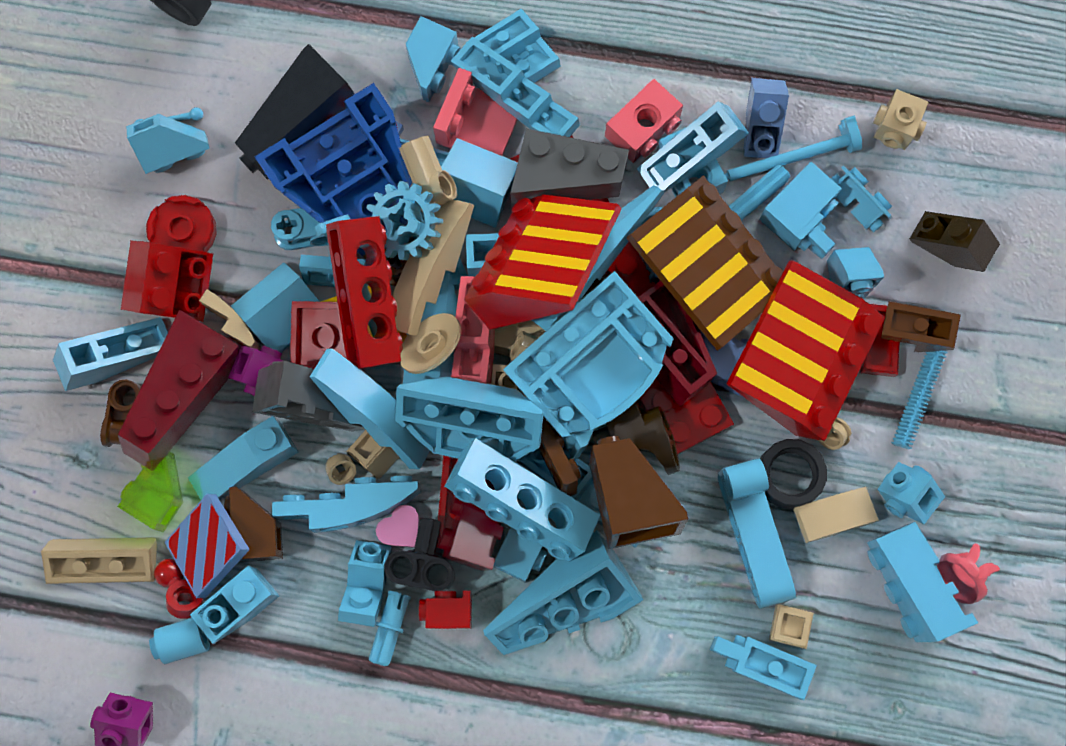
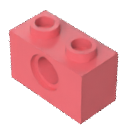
(651, 104)

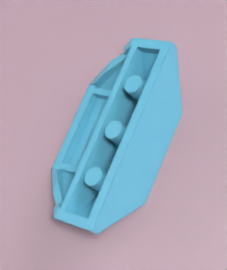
(455, 411)

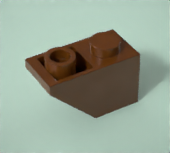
(256, 526)

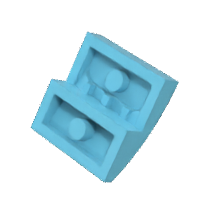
(521, 44)

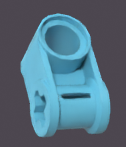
(302, 230)

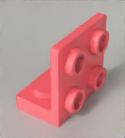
(472, 117)

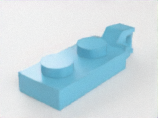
(766, 665)

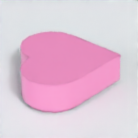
(400, 528)

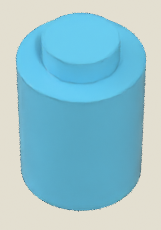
(178, 641)

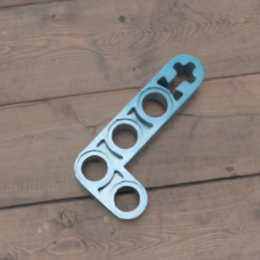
(755, 532)

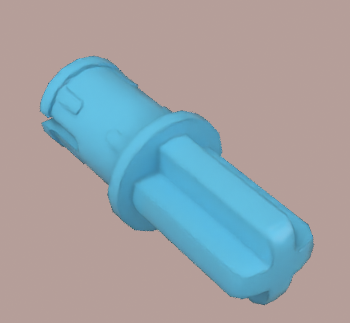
(389, 628)

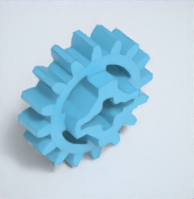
(410, 208)

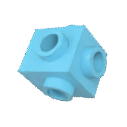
(911, 492)

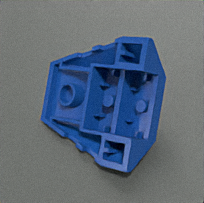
(341, 161)

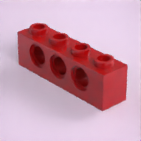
(349, 279)

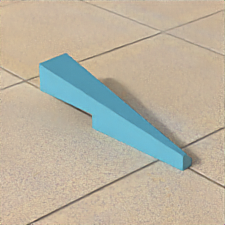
(627, 222)

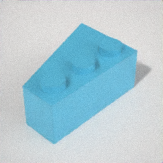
(917, 585)

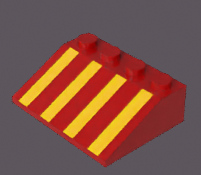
(541, 259)
(805, 352)

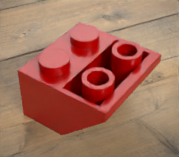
(166, 280)

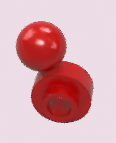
(170, 576)

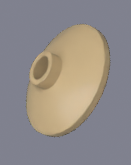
(432, 345)

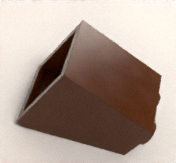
(632, 496)

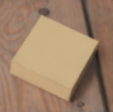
(791, 626)

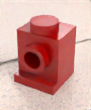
(447, 611)

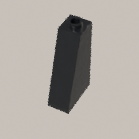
(299, 103)

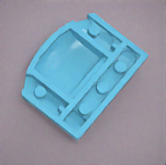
(593, 359)

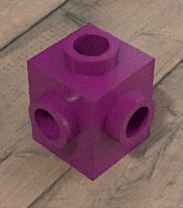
(248, 364)
(122, 721)

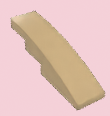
(423, 276)

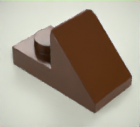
(920, 326)

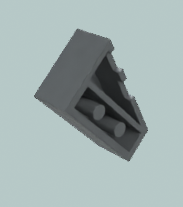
(567, 168)
(290, 394)

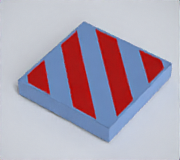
(206, 545)

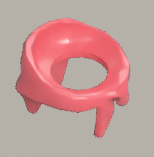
(966, 575)

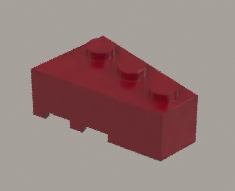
(686, 363)
(470, 536)

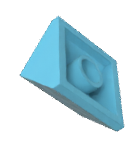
(480, 179)
(269, 305)

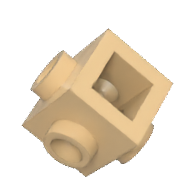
(900, 120)

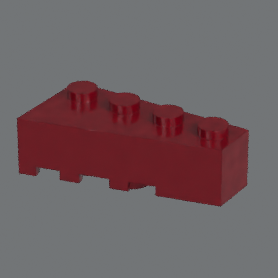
(177, 389)

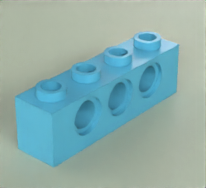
(542, 500)

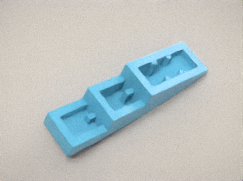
(513, 91)
(366, 404)

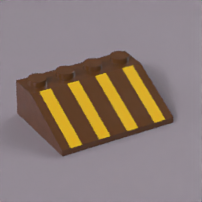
(708, 261)

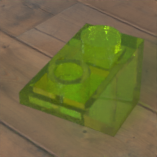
(154, 495)

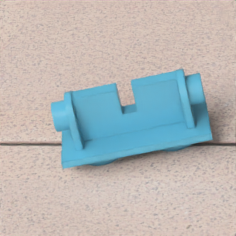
(870, 207)

